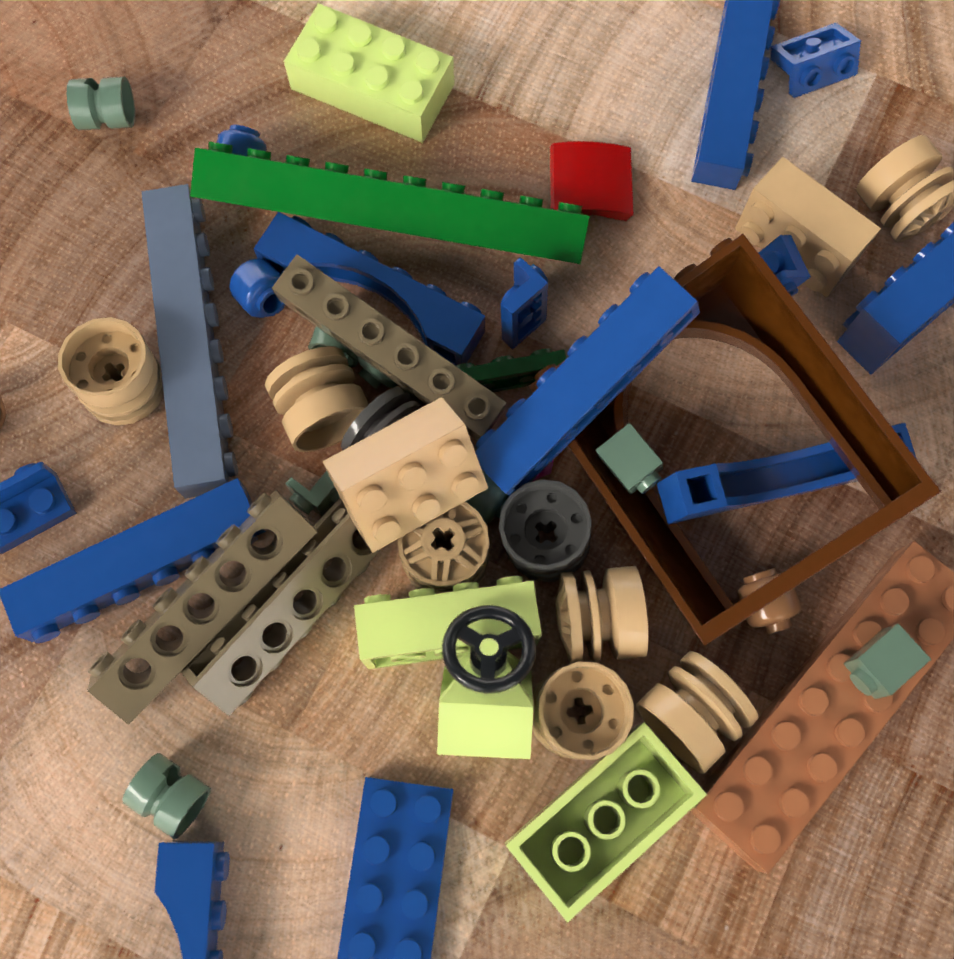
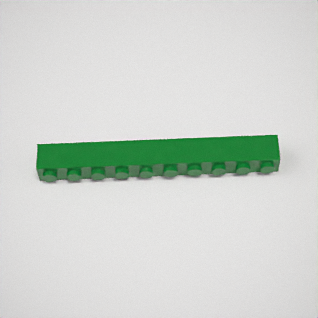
(388, 204)

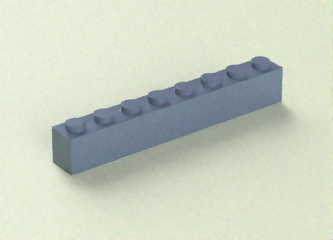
(187, 341)

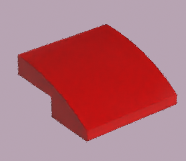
(593, 177)

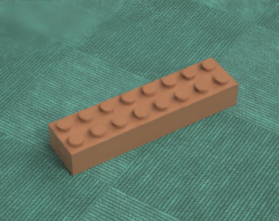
(820, 718)

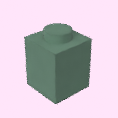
(631, 460)
(886, 662)

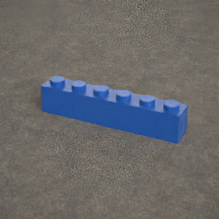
(734, 93)
(586, 381)
(123, 564)

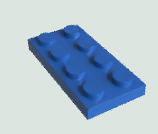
(396, 871)

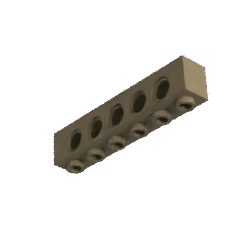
(386, 345)
(243, 636)
(132, 692)

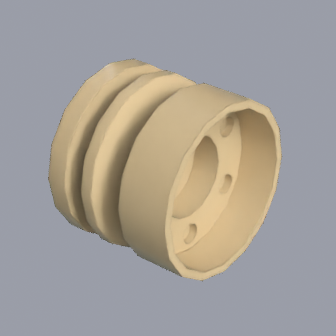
(909, 188)
(111, 371)
(316, 397)
(445, 568)
(605, 614)
(703, 704)
(606, 707)

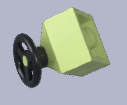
(486, 689)

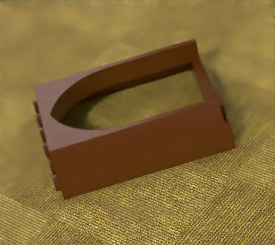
(753, 311)

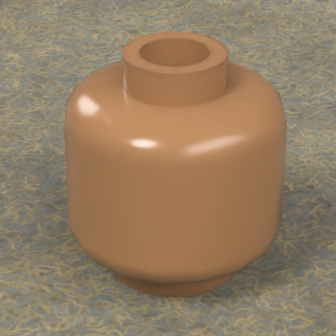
(776, 614)

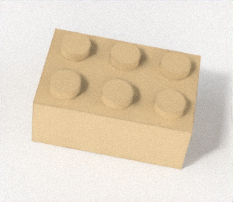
(823, 226)
(407, 474)

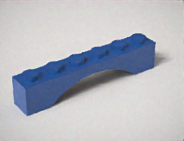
(443, 323)
(756, 481)
(190, 891)

